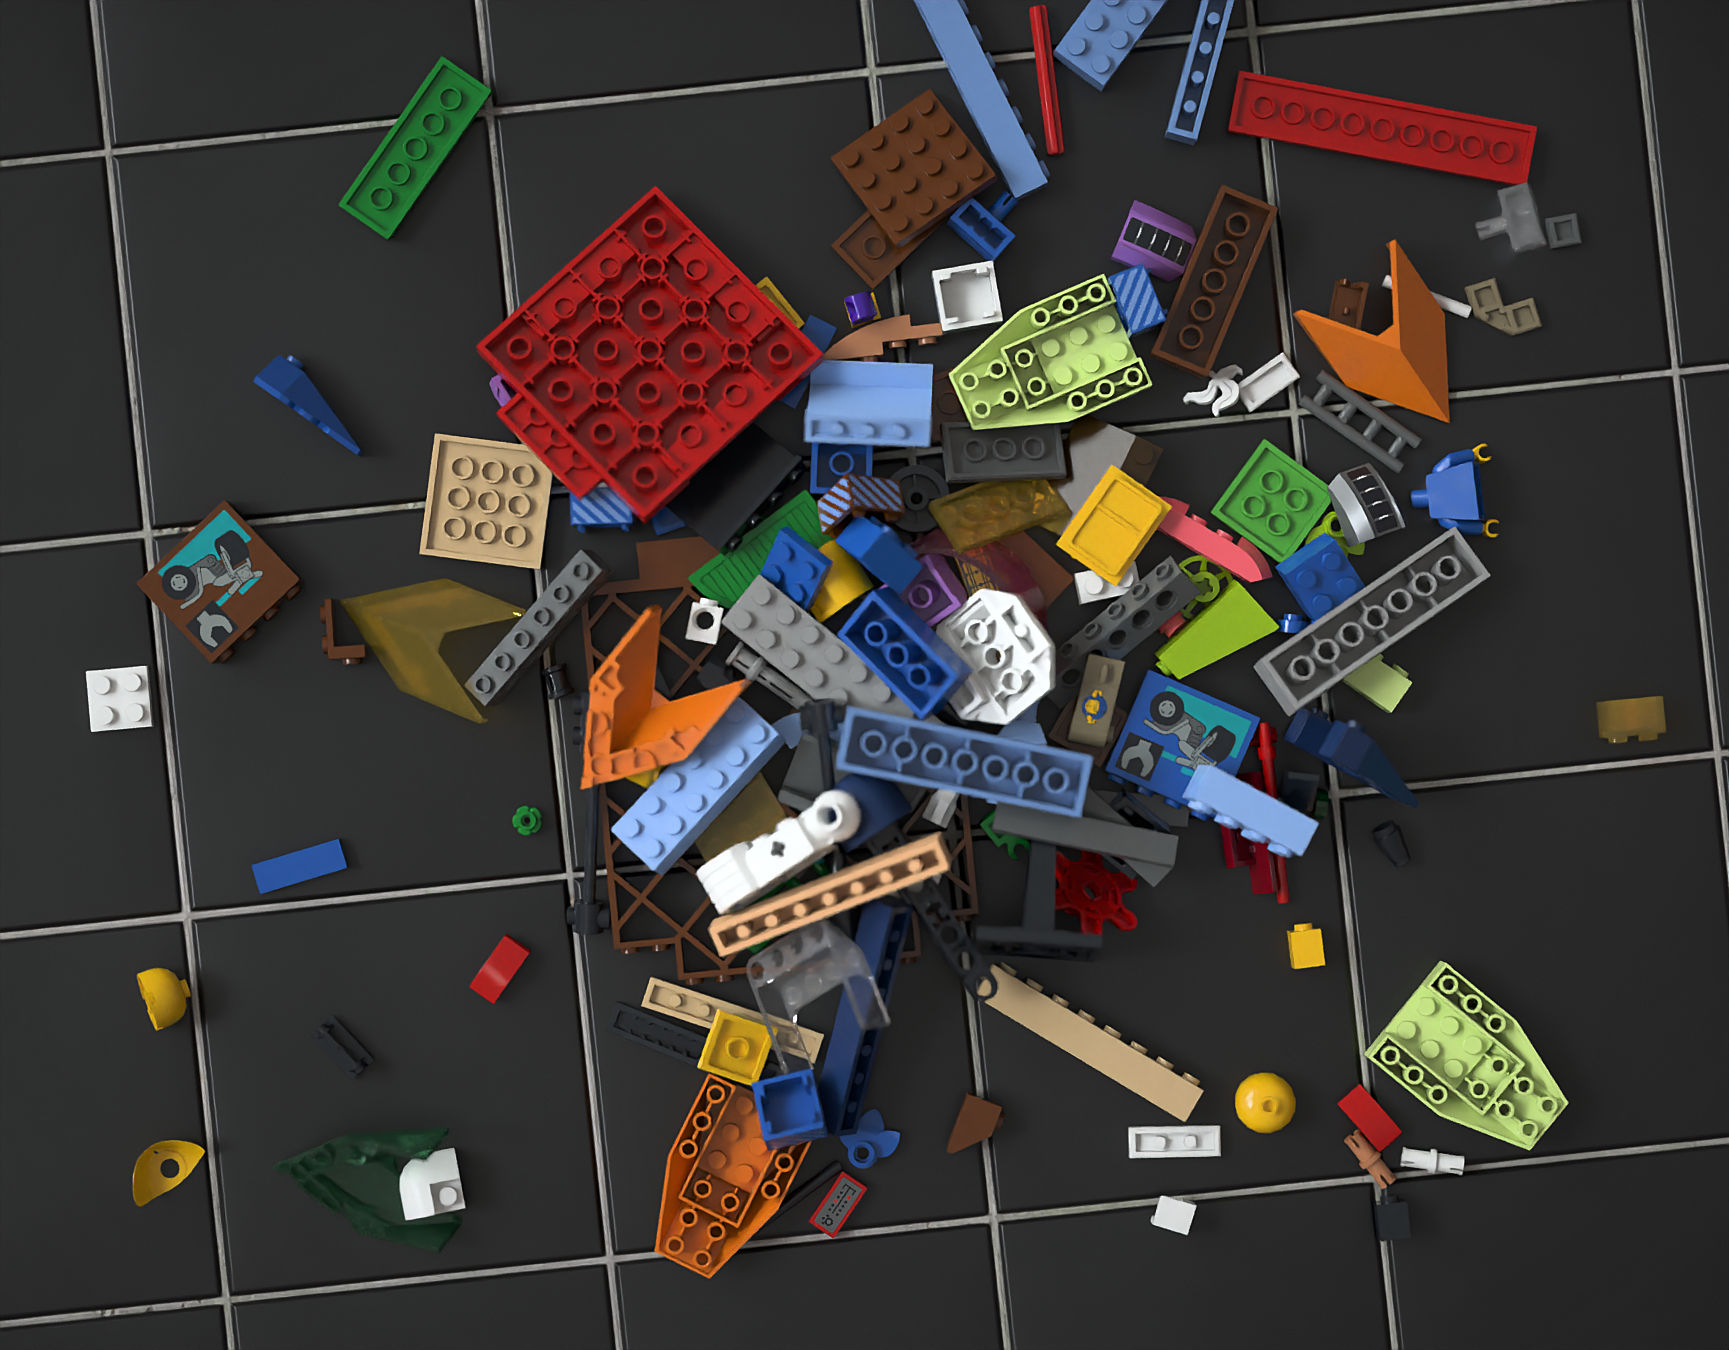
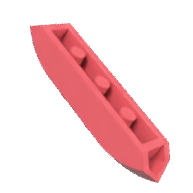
(1240, 559)

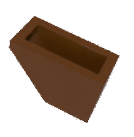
(975, 1122)

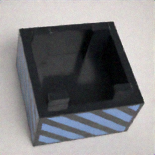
(1140, 818)

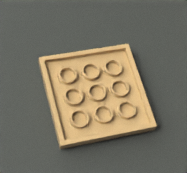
(486, 502)

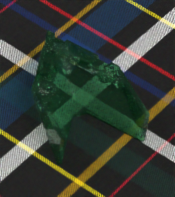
(363, 1184)

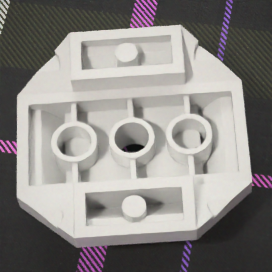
(1027, 664)

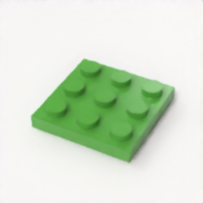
(1273, 502)

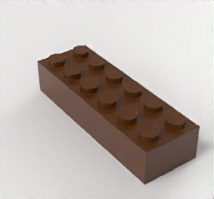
(1213, 282)

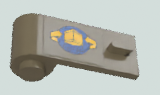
(1096, 702)

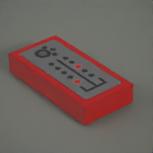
(838, 1204)

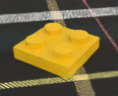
(735, 1048)

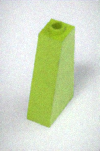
(1214, 632)

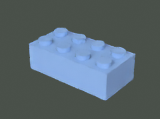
(1250, 810)

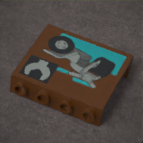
(220, 583)

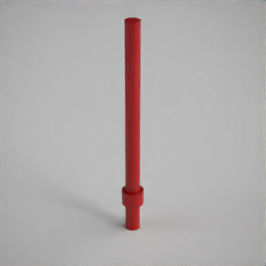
(1267, 753)

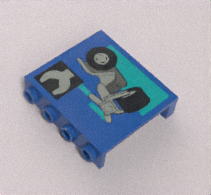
(1172, 734)

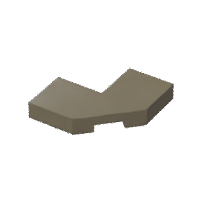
(1489, 308)

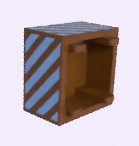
(859, 497)

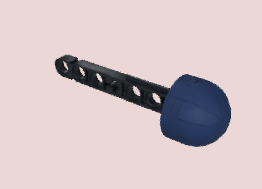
(879, 808)

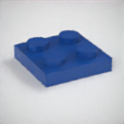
(796, 568)

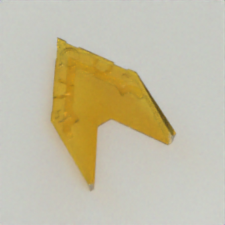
(407, 630)

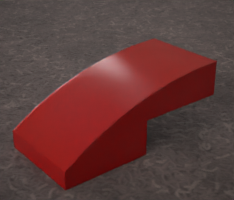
(499, 968)
(1370, 1118)

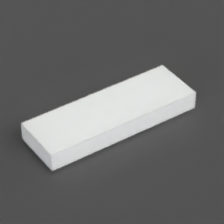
(1174, 1141)

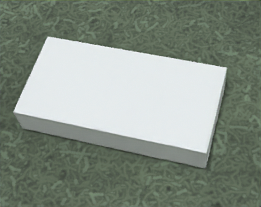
(1267, 382)

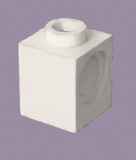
(709, 635)

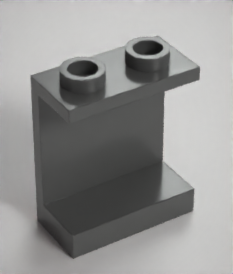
(804, 777)

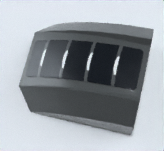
(1365, 504)

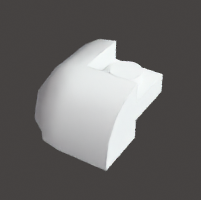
(431, 1185)

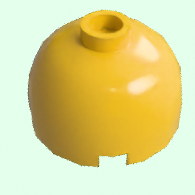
(163, 996)
(1265, 1102)

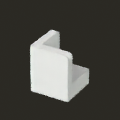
(1174, 1214)

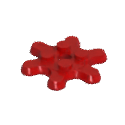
(1106, 887)

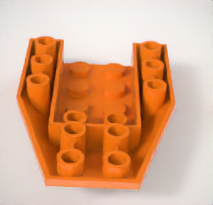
(721, 1179)

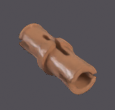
(1370, 1159)

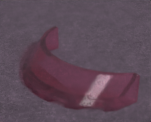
(997, 563)

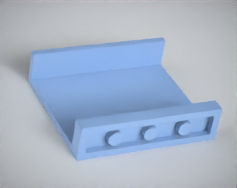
(870, 403)

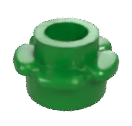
(519, 820)

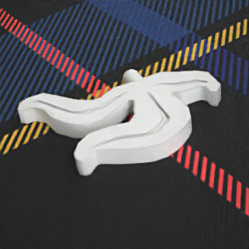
(1221, 380)

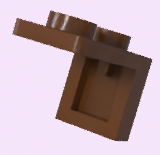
(350, 654)

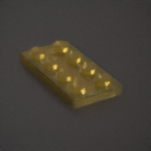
(994, 511)

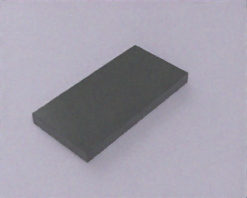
(1002, 453)

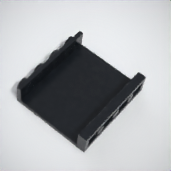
(737, 488)

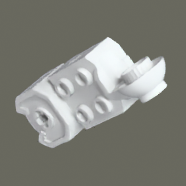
(760, 865)

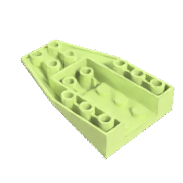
(1051, 362)
(1469, 1061)

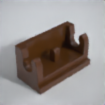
(1348, 302)

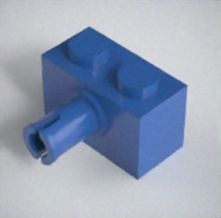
(983, 227)

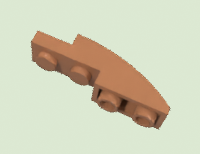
(867, 341)

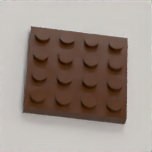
(914, 168)

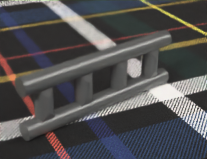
(1341, 425)

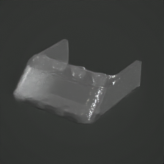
(800, 971)

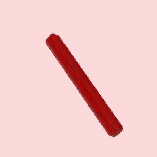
(1047, 80)

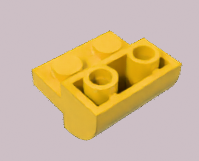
(842, 584)

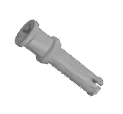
(756, 668)

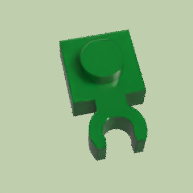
(999, 839)

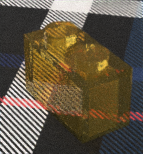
(1631, 717)

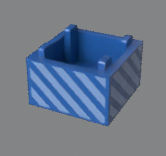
(1136, 301)
(600, 509)
(790, 1109)

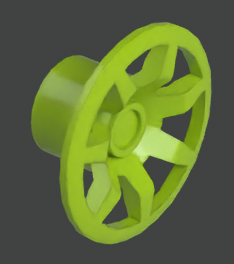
(1205, 582)

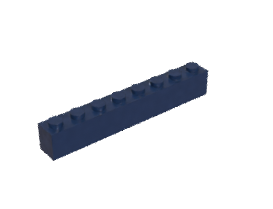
(851, 1049)

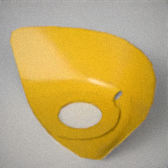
(147, 1176)

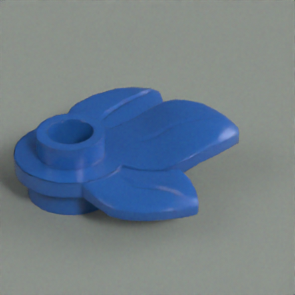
(871, 1136)

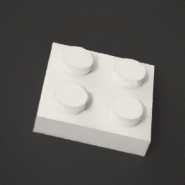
(119, 698)

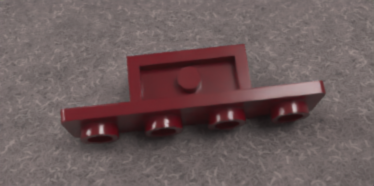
(1244, 852)

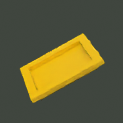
(1113, 525)

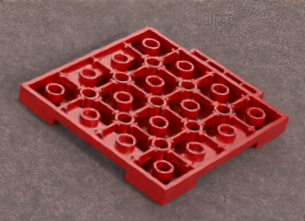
(643, 359)

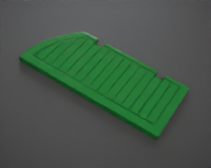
(730, 576)

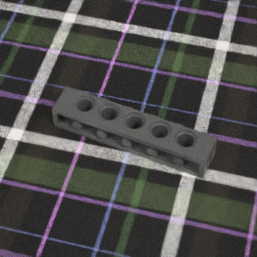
(1122, 626)
(538, 627)

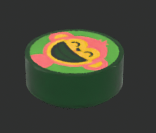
(1320, 804)

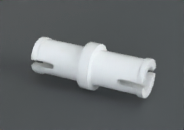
(1432, 1161)

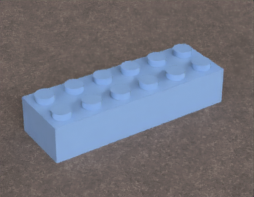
(698, 788)

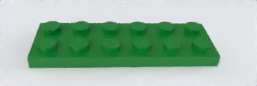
(415, 148)

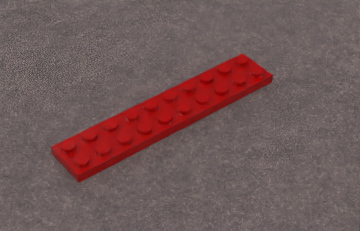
(1381, 129)

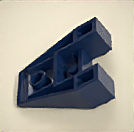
(1349, 751)

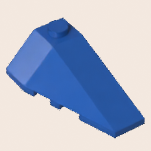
(296, 389)

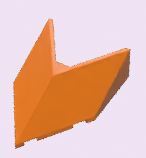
(1405, 360)
(632, 722)

